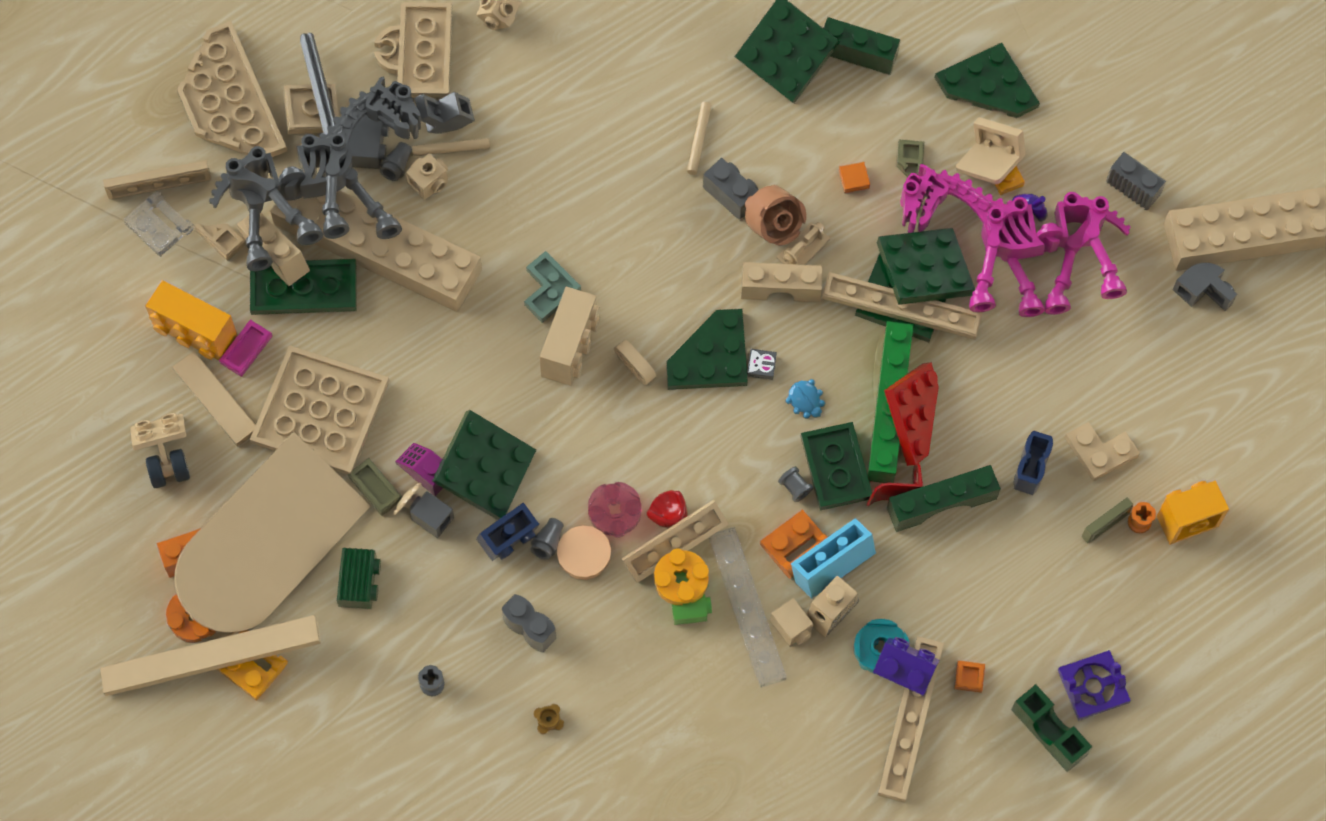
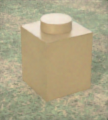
(792, 623)

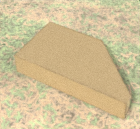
(221, 238)

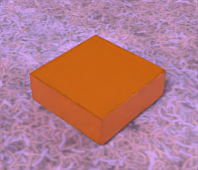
(854, 177)
(969, 676)

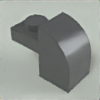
(445, 114)
(1202, 280)

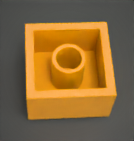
(1192, 511)

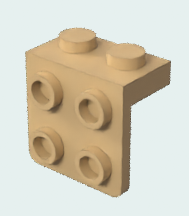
(995, 152)

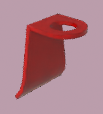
(887, 490)

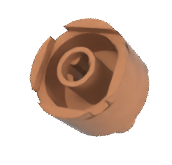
(775, 215)

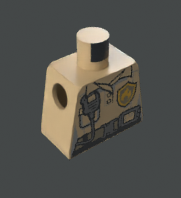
(833, 604)

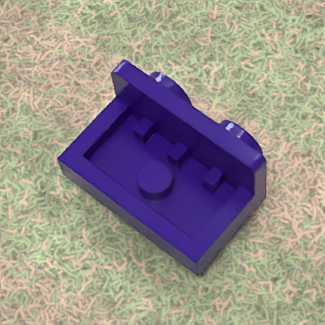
(906, 665)

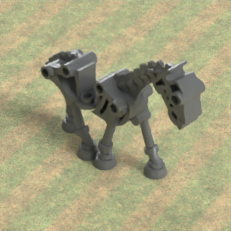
(250, 183)

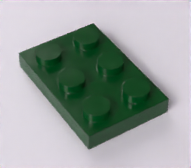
(836, 466)

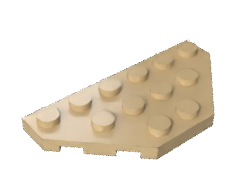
(226, 97)

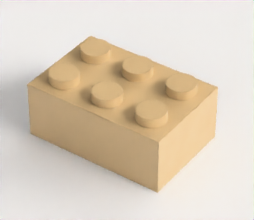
(569, 336)

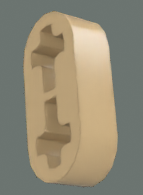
(635, 362)

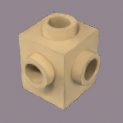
(498, 13)
(427, 176)

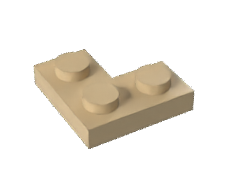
(1100, 457)

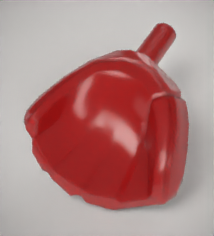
(668, 509)

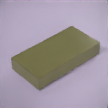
(375, 486)
(1107, 520)

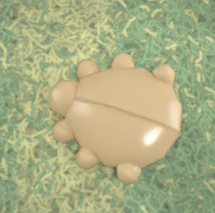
(406, 500)

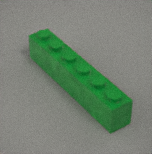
(884, 436)

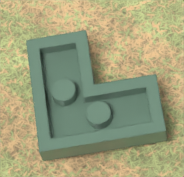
(553, 282)

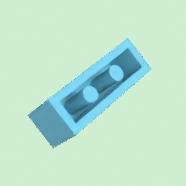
(833, 558)

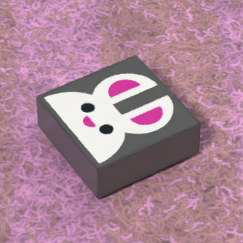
(761, 364)

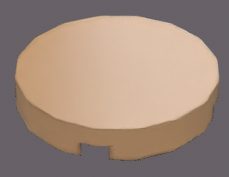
(584, 552)

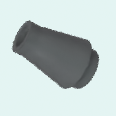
(395, 163)
(546, 541)

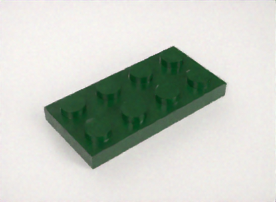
(325, 288)

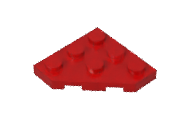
(913, 409)

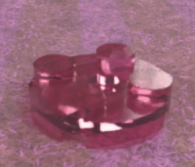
(617, 524)

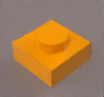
(1011, 182)

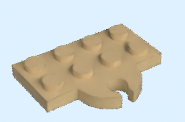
(419, 48)

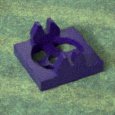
(1105, 660)

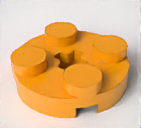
(685, 592)

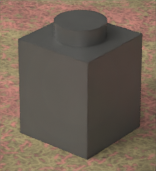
(431, 514)

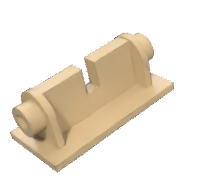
(805, 245)

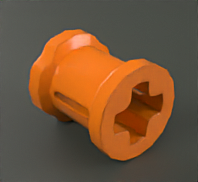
(1148, 514)

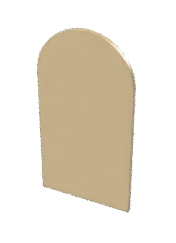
(265, 539)

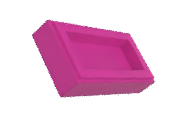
(245, 348)

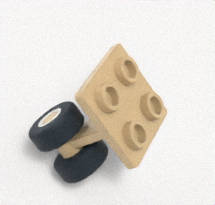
(156, 433)

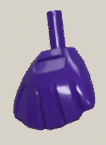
(1038, 205)

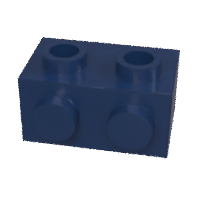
(508, 531)

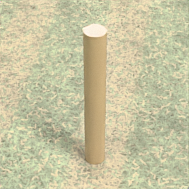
(699, 138)
(451, 147)

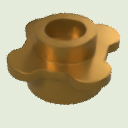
(548, 711)

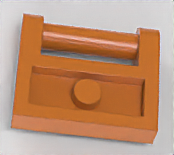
(789, 538)

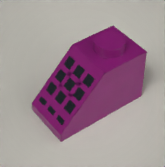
(421, 465)

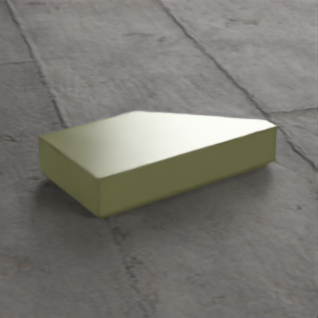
(910, 156)

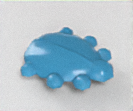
(806, 398)

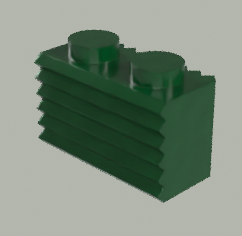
(357, 578)

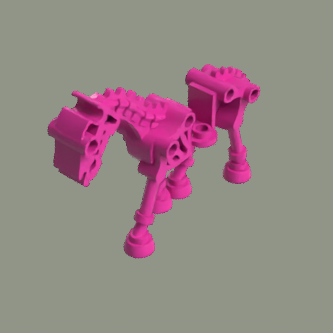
(1012, 235)

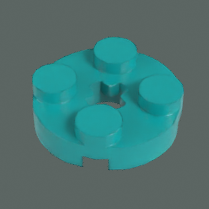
(871, 635)

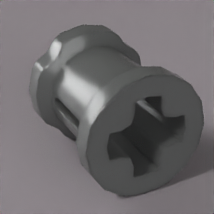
(795, 484)
(438, 684)

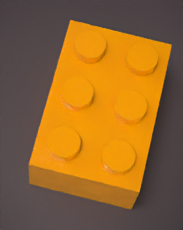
(191, 321)

